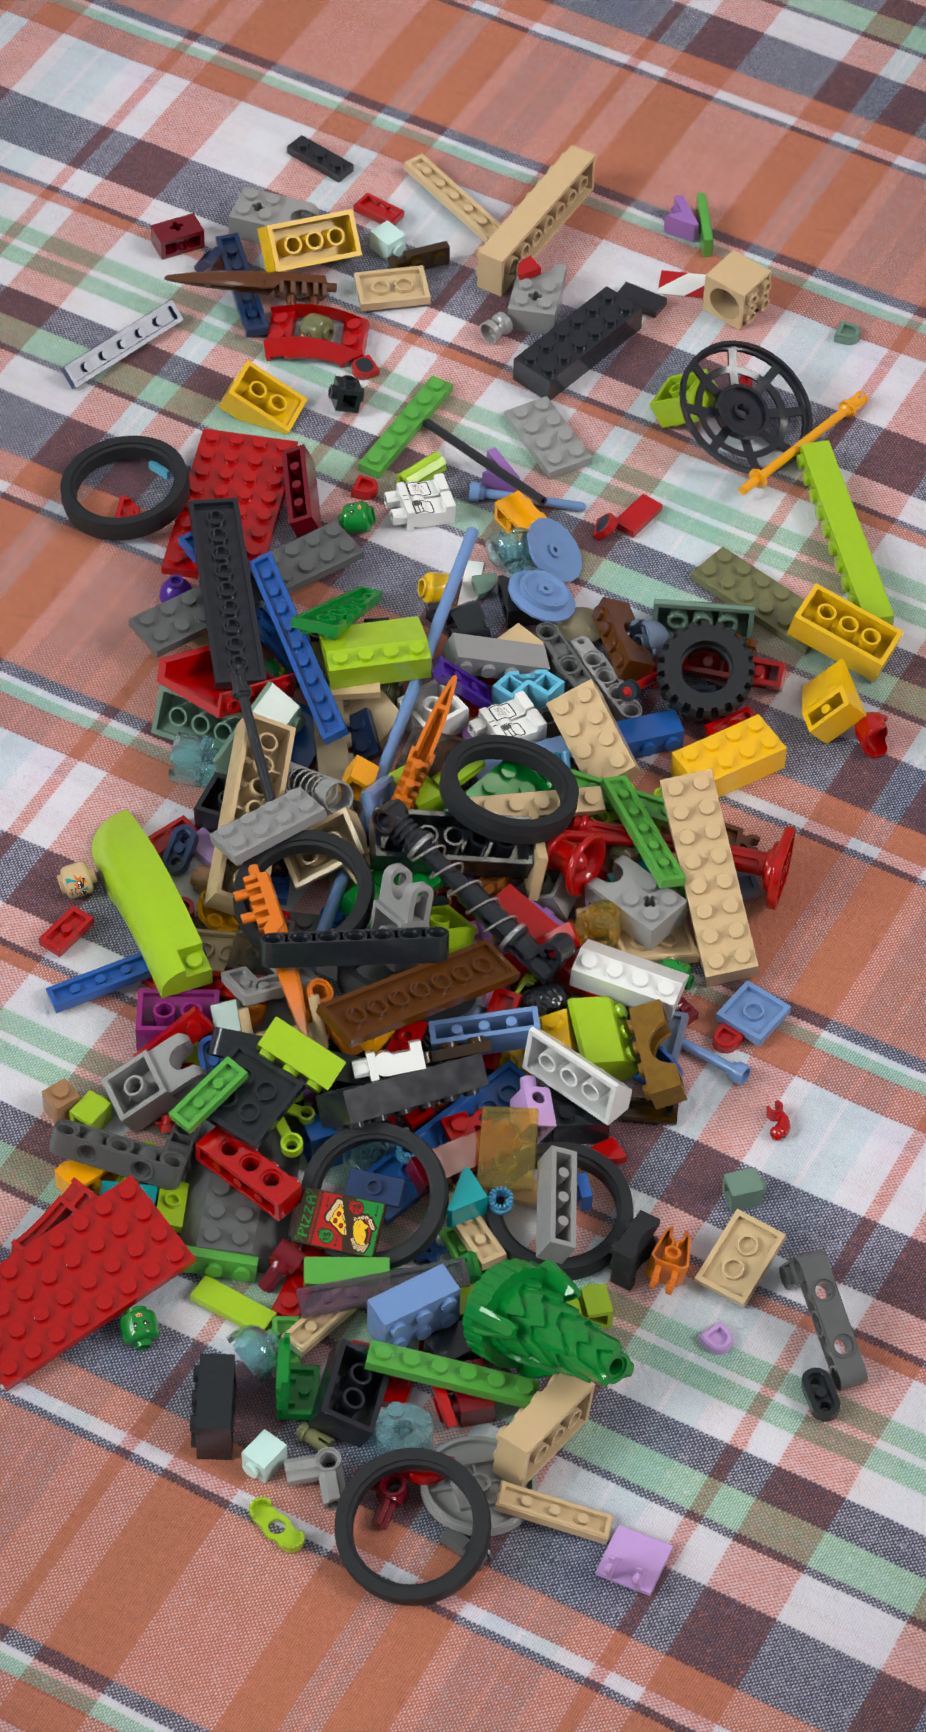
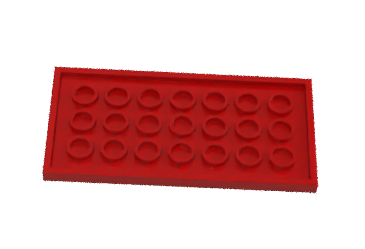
(234, 468)
(83, 1277)

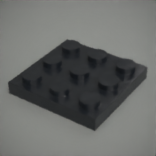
(259, 1101)

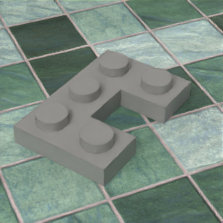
(253, 990)

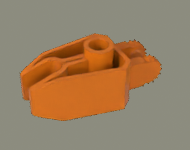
(669, 1262)

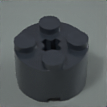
(467, 619)

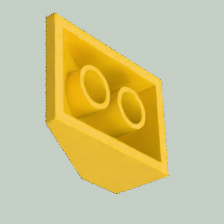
(262, 400)

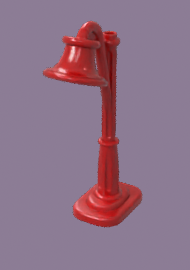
(581, 855)

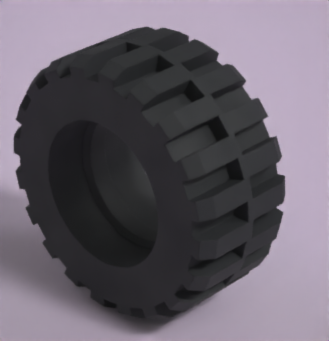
(705, 638)

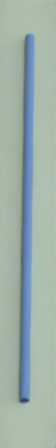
(405, 711)

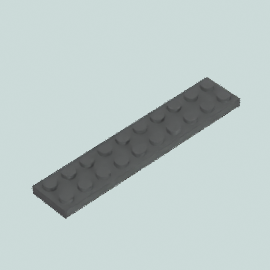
(299, 562)

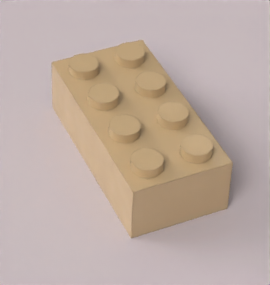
(592, 733)
(542, 1428)

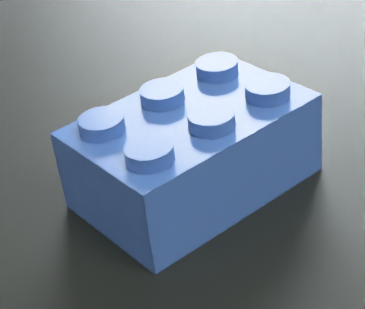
(414, 1308)

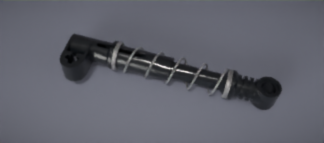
(513, 937)

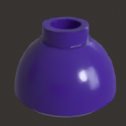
(173, 587)

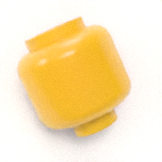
(432, 586)

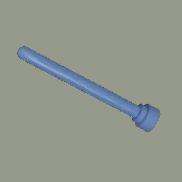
(479, 492)
(737, 1072)

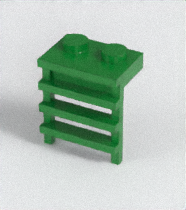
(295, 1385)

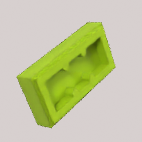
(172, 1205)

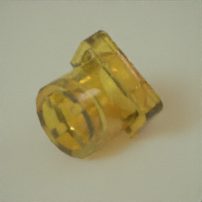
(602, 923)

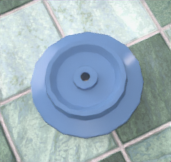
(554, 549)
(541, 595)

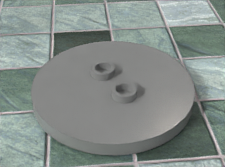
(449, 1503)

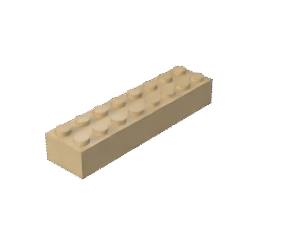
(535, 219)
(245, 794)
(711, 878)

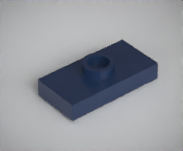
(375, 1187)

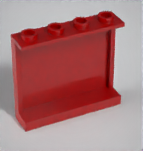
(192, 678)

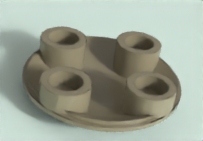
(579, 625)

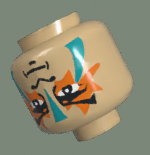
(76, 880)

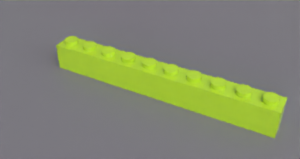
(843, 529)

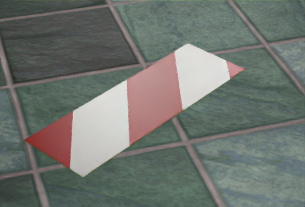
(681, 284)

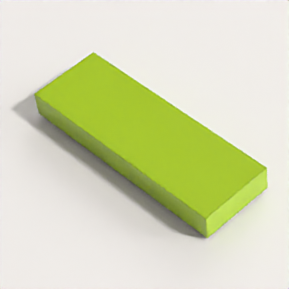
(231, 1304)

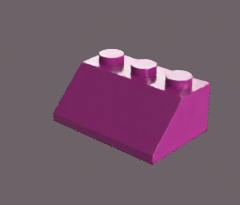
(158, 1013)

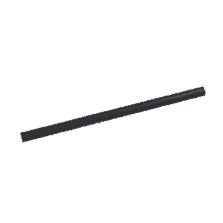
(485, 462)

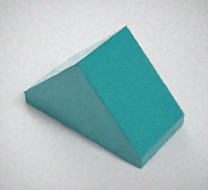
(467, 1200)

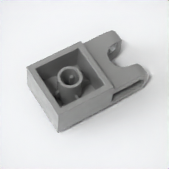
(261, 208)
(537, 300)
(400, 905)
(645, 909)
(153, 1082)

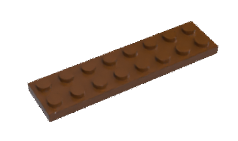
(417, 993)

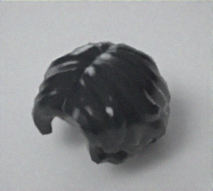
(547, 998)

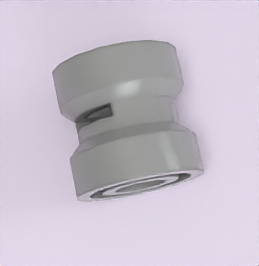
(496, 327)

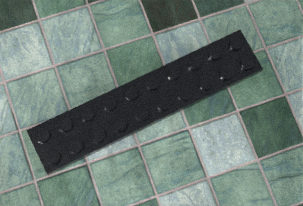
(226, 590)

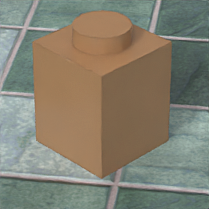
(59, 1100)

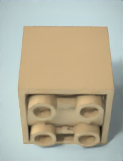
(737, 290)

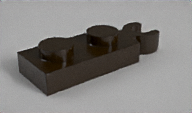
(428, 256)
(451, 1050)

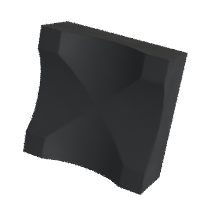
(633, 1249)

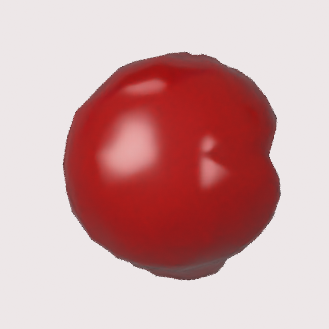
(872, 733)

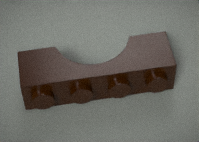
(626, 656)

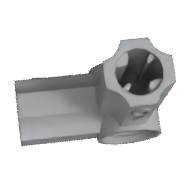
(311, 1469)

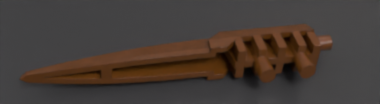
(262, 282)

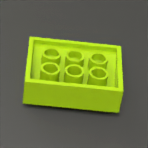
(377, 653)

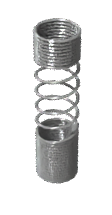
(305, 779)

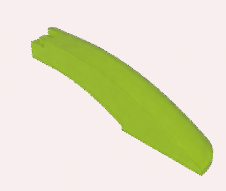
(150, 905)

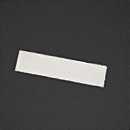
(467, 592)

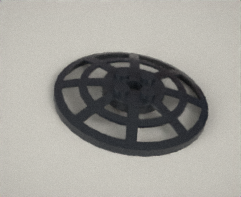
(747, 399)

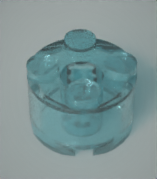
(191, 759)
(403, 1427)

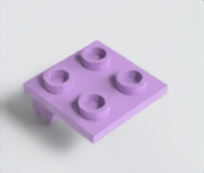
(634, 1560)

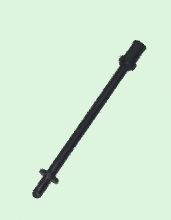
(242, 693)

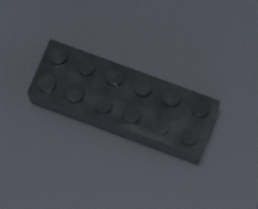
(577, 343)
(477, 853)
(401, 1093)

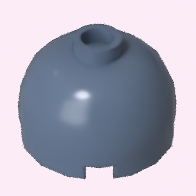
(649, 635)

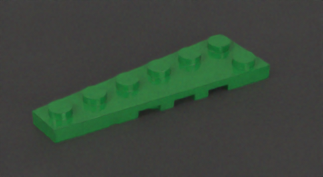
(338, 613)

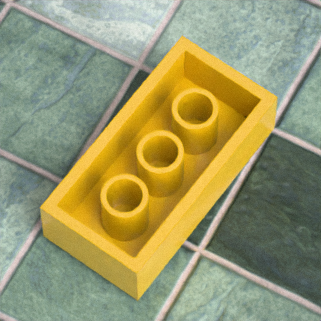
(309, 241)
(845, 632)
(734, 755)

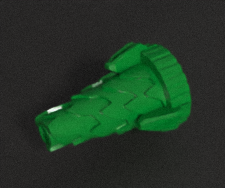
(524, 1322)

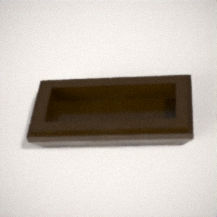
(645, 1112)

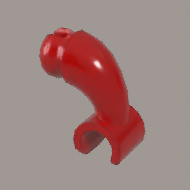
(783, 1126)

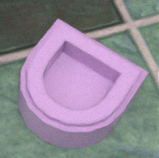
(717, 1339)

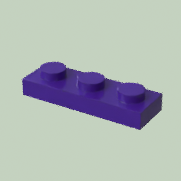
(467, 685)

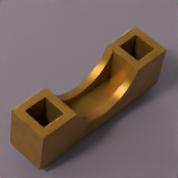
(651, 1029)

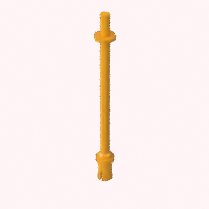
(847, 409)

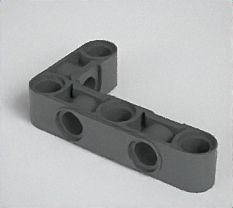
(563, 664)
(124, 1155)
(827, 1316)

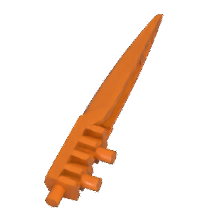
(421, 755)
(270, 919)

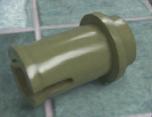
(313, 1436)

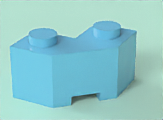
(538, 686)

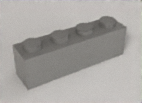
(494, 656)
(556, 1204)

